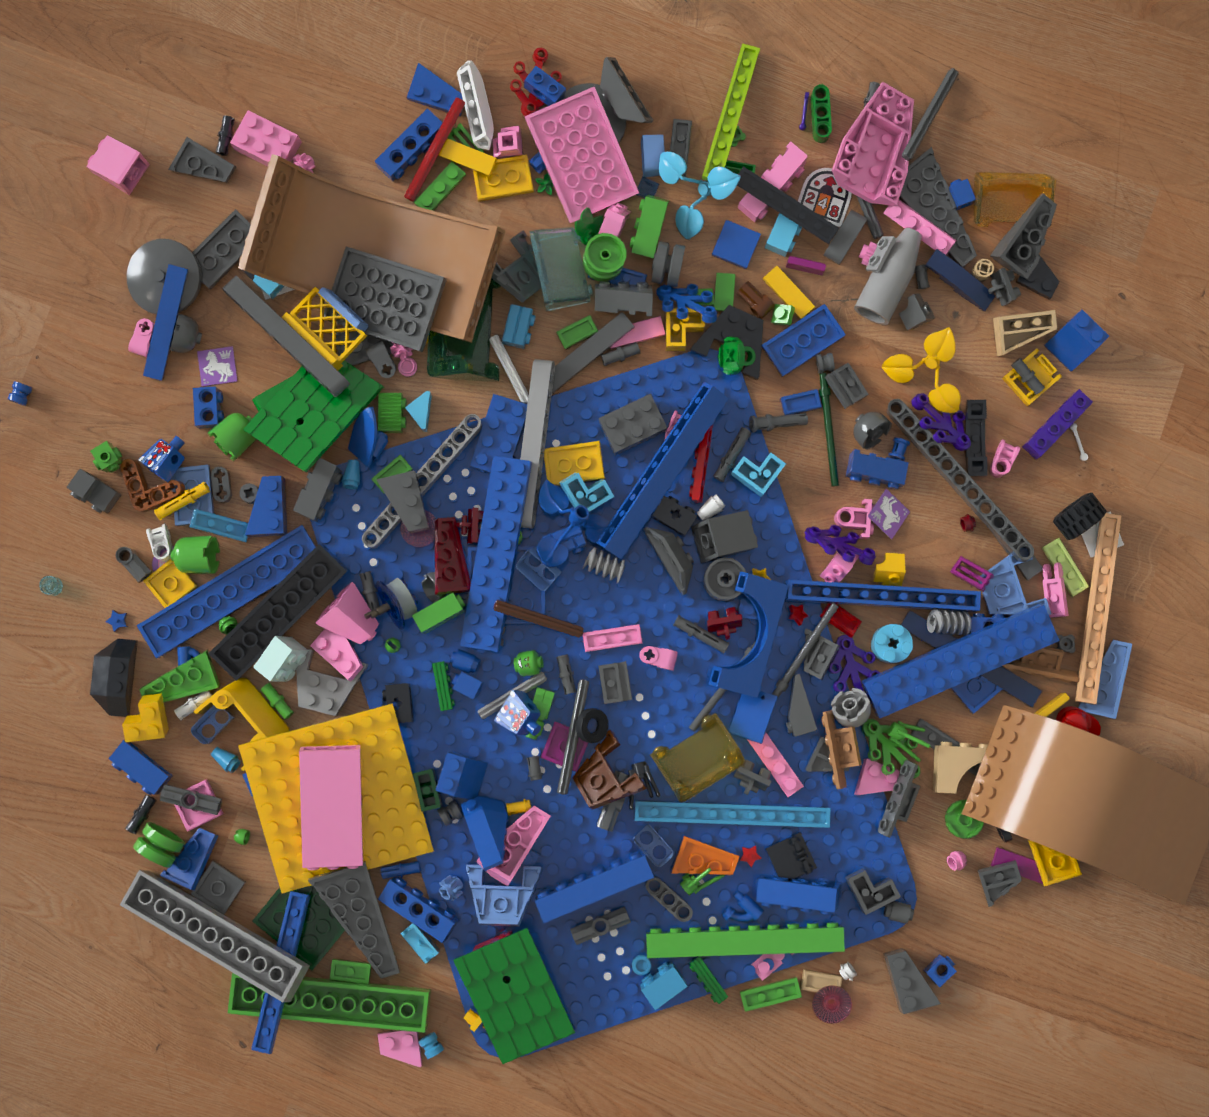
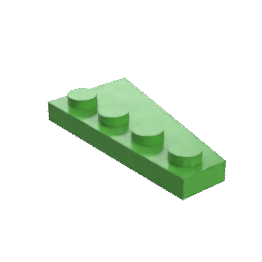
(185, 680)

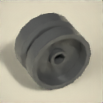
(667, 263)
(712, 579)

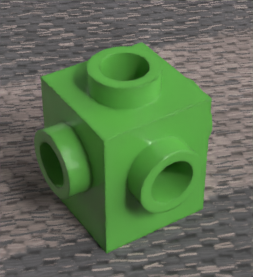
(107, 457)

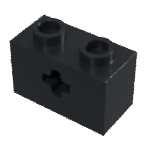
(679, 525)
(403, 693)

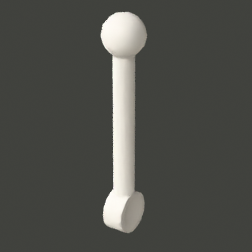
(1083, 456)

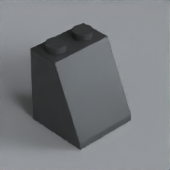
(724, 536)

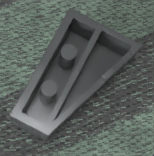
(318, 490)
(406, 498)
(908, 984)

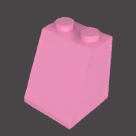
(118, 164)

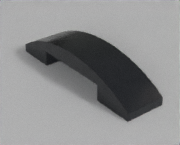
(975, 429)

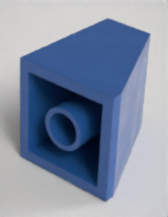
(1076, 340)
(461, 776)

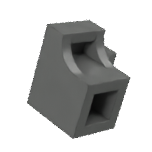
(916, 313)

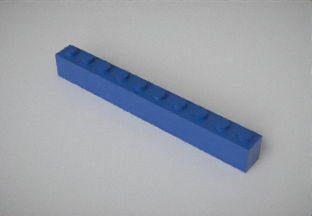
(663, 470)
(883, 596)

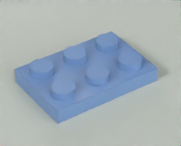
(192, 477)

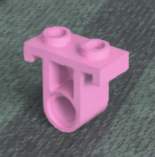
(615, 219)
(857, 518)
(837, 569)

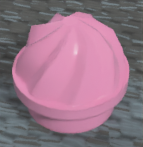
(957, 860)

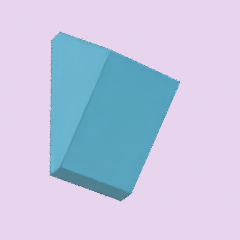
(420, 410)

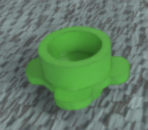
(739, 137)

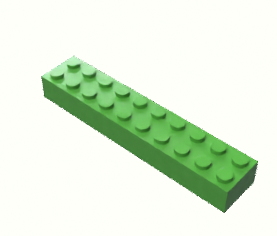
(341, 1003)

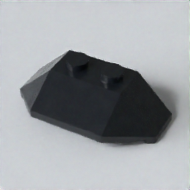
(114, 677)

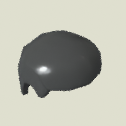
(429, 587)

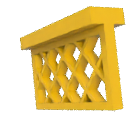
(317, 342)

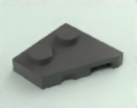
(819, 656)
(820, 758)
(998, 880)

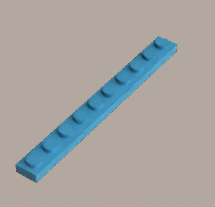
(732, 814)

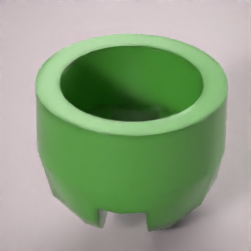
(396, 642)
(242, 836)

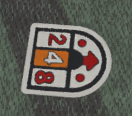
(824, 196)

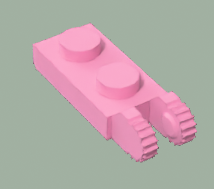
(1055, 590)

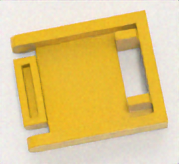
(1043, 371)

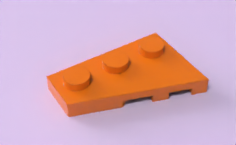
(696, 857)

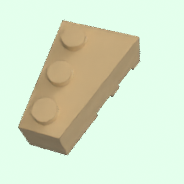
(1020, 329)

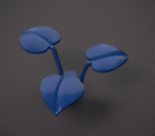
(552, 500)

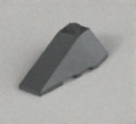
(1023, 242)

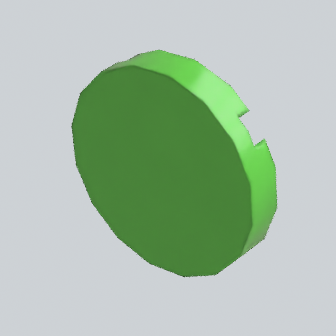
(959, 824)

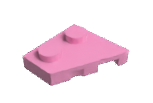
(401, 1046)

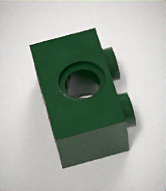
(426, 785)

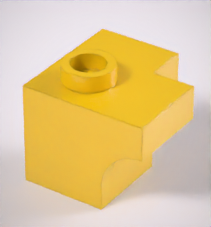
(891, 571)

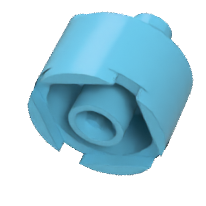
(902, 646)

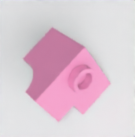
(508, 143)

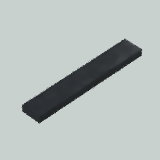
(787, 205)

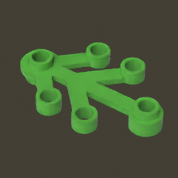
(888, 746)

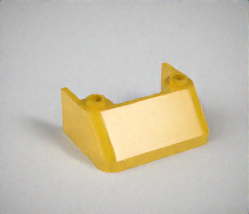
(251, 705)

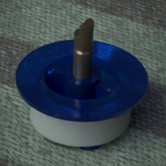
(396, 602)

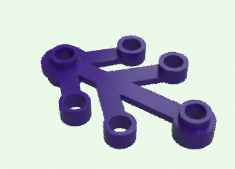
(957, 437)
(831, 545)
(851, 667)

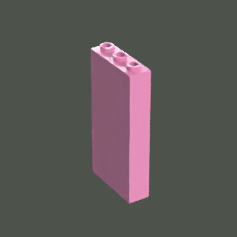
(331, 806)

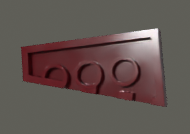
(450, 563)

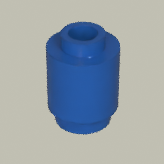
(464, 661)

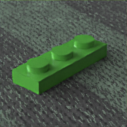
(440, 187)
(770, 994)

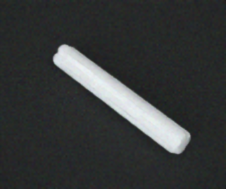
(509, 368)

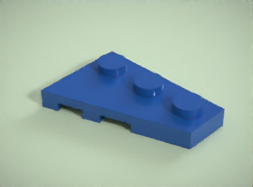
(192, 860)

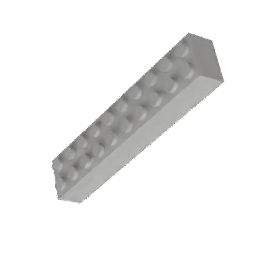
(215, 935)

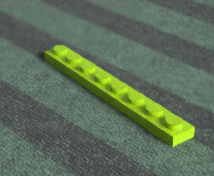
(732, 108)

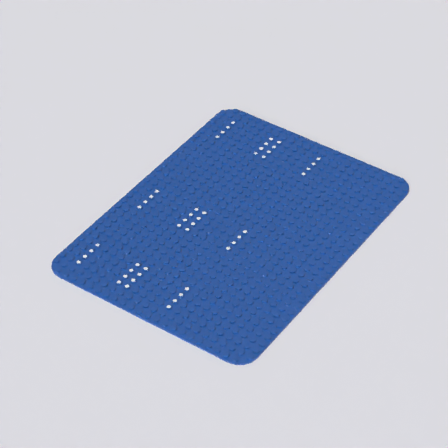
(597, 975)

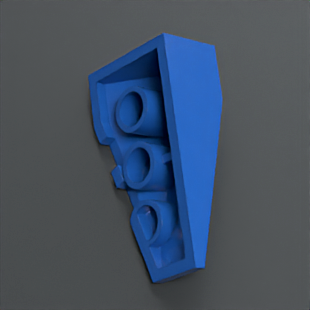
(487, 826)

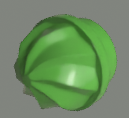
(227, 624)

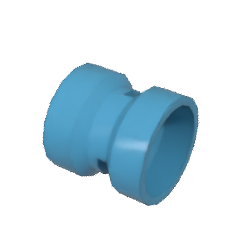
(431, 1045)

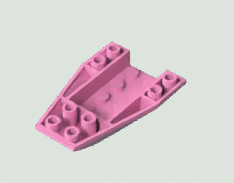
(872, 149)

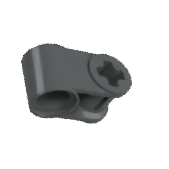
(379, 356)

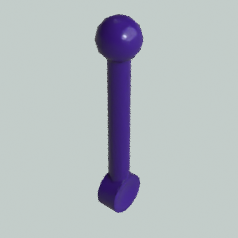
(802, 126)

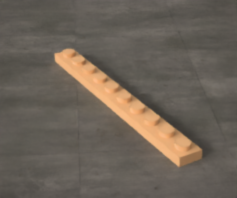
(1098, 609)

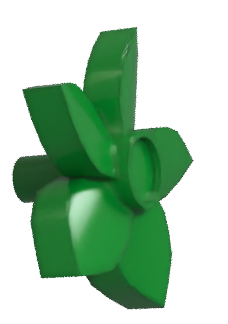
(545, 184)

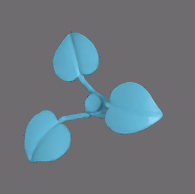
(720, 185)

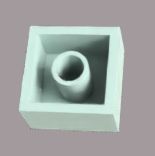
(281, 659)

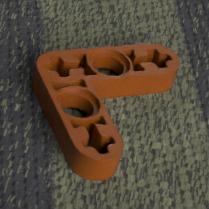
(143, 492)

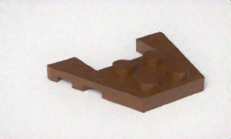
(598, 781)

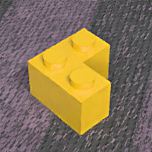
(677, 328)
(150, 722)

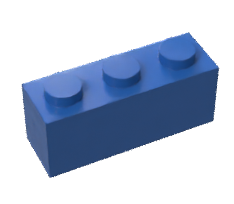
(140, 768)

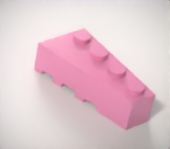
(782, 173)

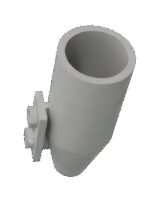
(891, 272)

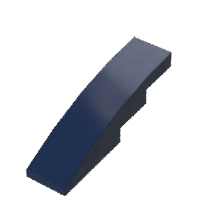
(960, 279)

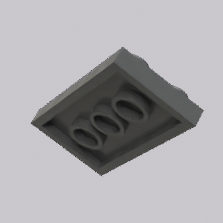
(222, 248)

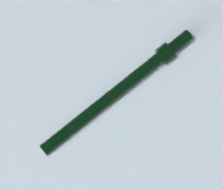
(825, 392)

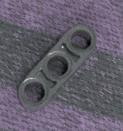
(845, 237)
(675, 905)

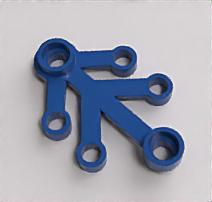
(667, 293)

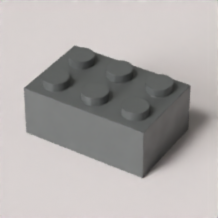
(632, 424)

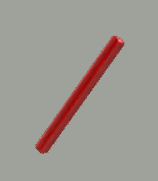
(434, 149)

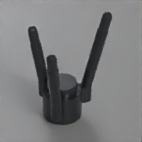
(643, 771)

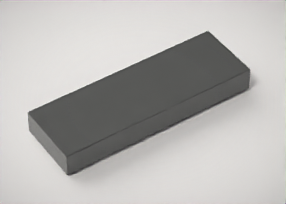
(681, 138)

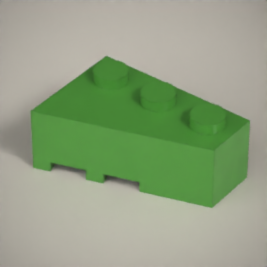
(649, 226)

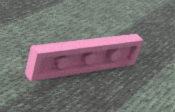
(931, 234)
(777, 765)

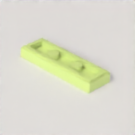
(1072, 576)

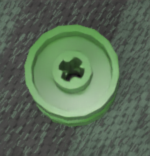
(604, 257)
(159, 844)

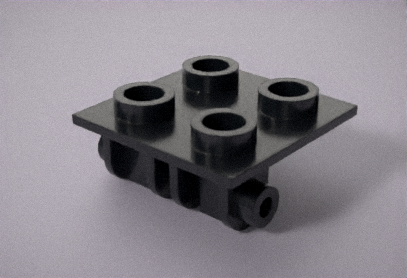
(791, 857)

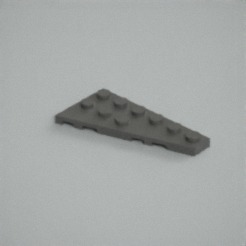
(930, 197)

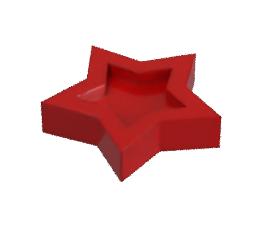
(797, 614)
(749, 855)

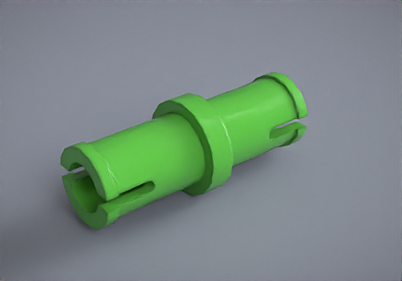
(277, 701)

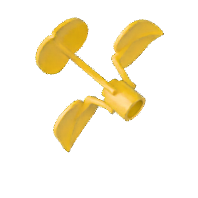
(939, 347)

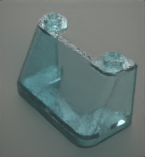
(560, 267)

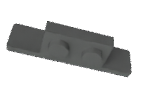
(901, 800)

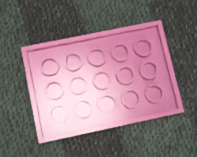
(581, 154)

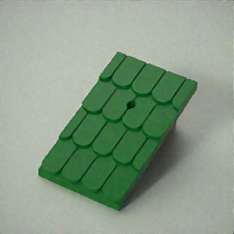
(307, 418)
(519, 1011)

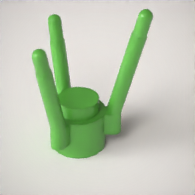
(898, 732)
(692, 884)

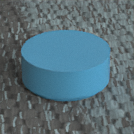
(641, 965)

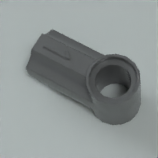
(134, 564)

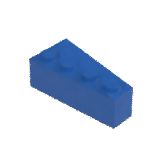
(799, 894)

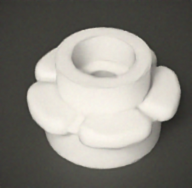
(847, 971)

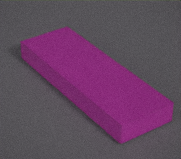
(1026, 866)

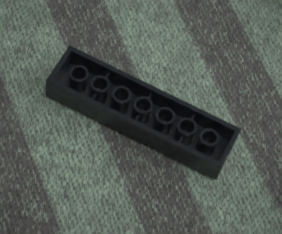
(278, 611)

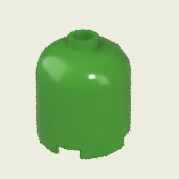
(231, 436)
(196, 554)

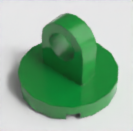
(732, 355)

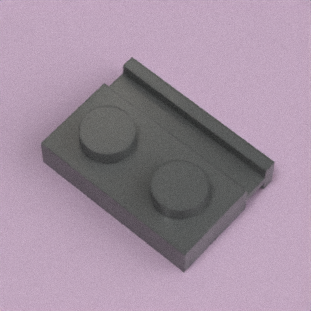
(846, 385)
(615, 682)

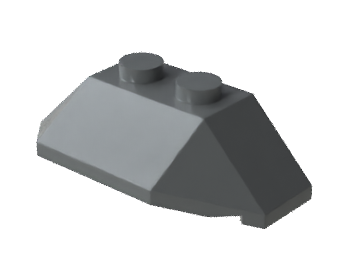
(621, 93)
(672, 556)

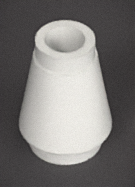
(711, 507)

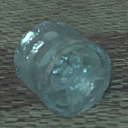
(46, 585)

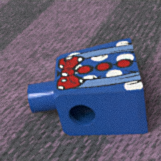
(164, 458)
(519, 714)

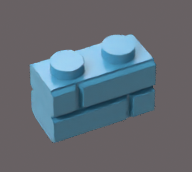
(518, 326)

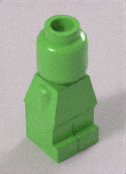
(543, 701)

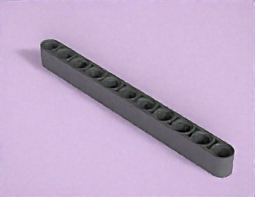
(969, 483)

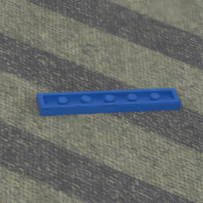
(165, 322)

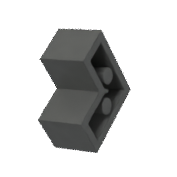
(89, 488)
(871, 896)

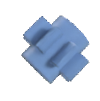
(451, 888)

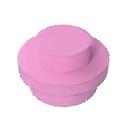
(407, 367)

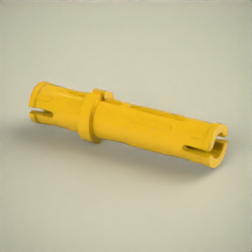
(188, 497)

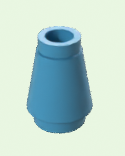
(351, 476)
(226, 760)

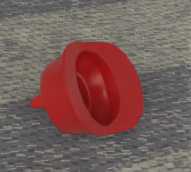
(1080, 719)

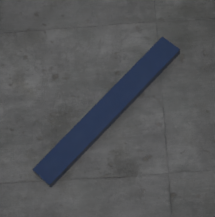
(1000, 676)

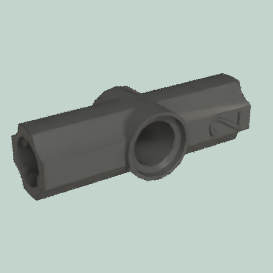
(202, 801)
(610, 811)
(588, 931)

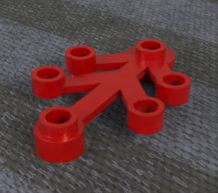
(531, 100)

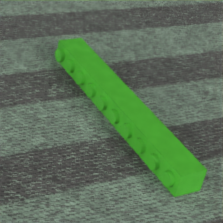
(745, 941)

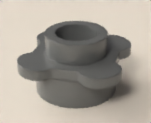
(1070, 643)

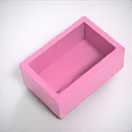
(262, 138)

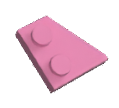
(873, 780)

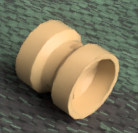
(980, 272)

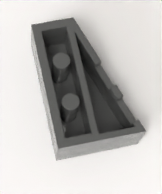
(623, 297)

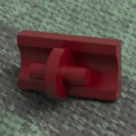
(471, 528)
(724, 625)

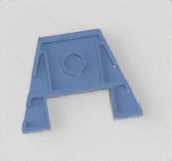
(1004, 590)
(502, 903)

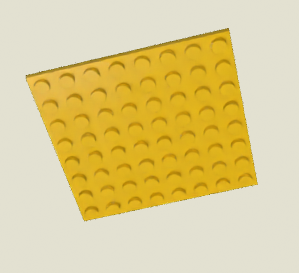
(391, 808)

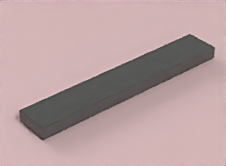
(591, 350)

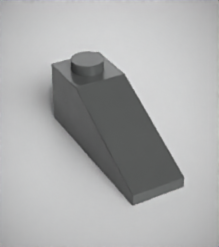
(799, 712)

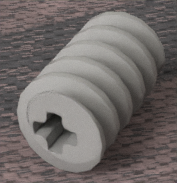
(604, 564)
(949, 621)

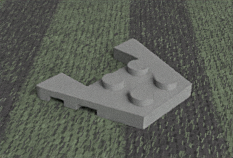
(323, 691)

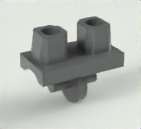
(1002, 286)
(751, 780)

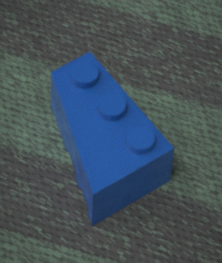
(876, 469)
(269, 509)

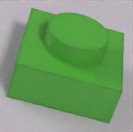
(782, 314)

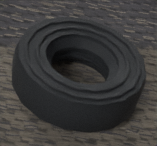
(601, 729)

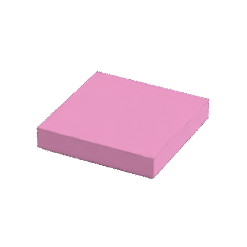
(194, 818)

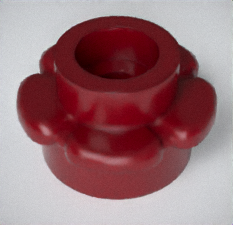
(967, 523)

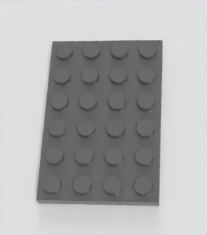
(389, 297)

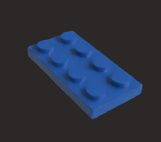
(803, 340)
(499, 432)

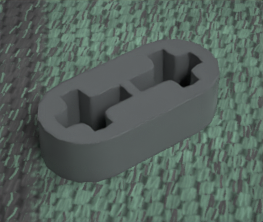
(216, 485)

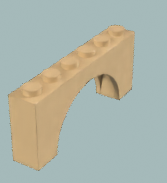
(952, 763)

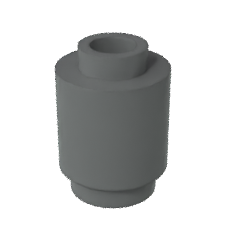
(899, 912)

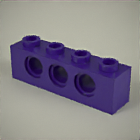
(1057, 424)

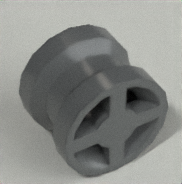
(825, 363)
(245, 489)

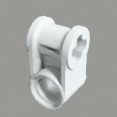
(160, 539)

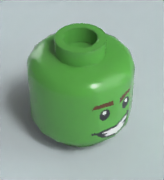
(528, 663)

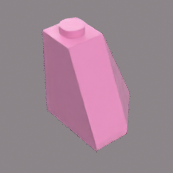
(347, 617)

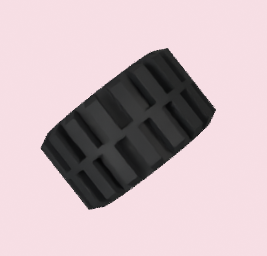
(1079, 516)

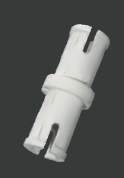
(192, 704)

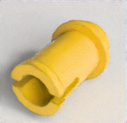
(518, 807)

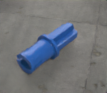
(400, 870)

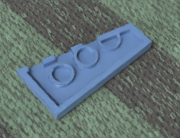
(1111, 680)

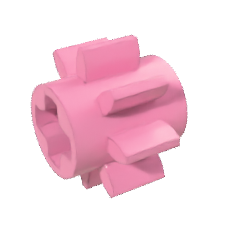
(304, 161)
(867, 252)
(400, 351)

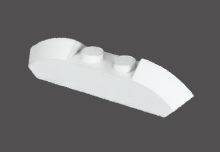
(476, 105)

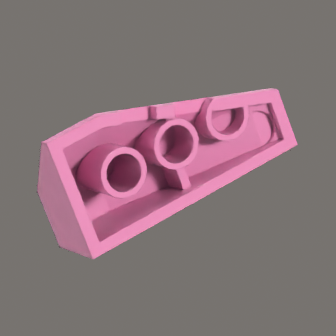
(518, 842)

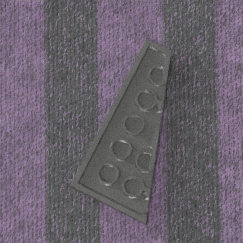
(357, 909)

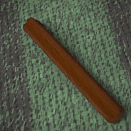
(538, 618)

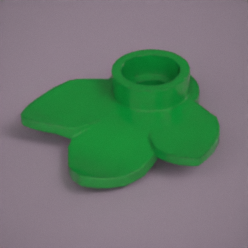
(588, 226)

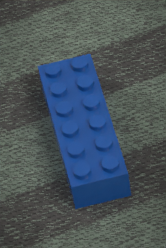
(593, 887)

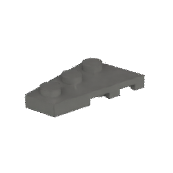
(201, 162)

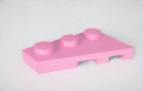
(338, 653)

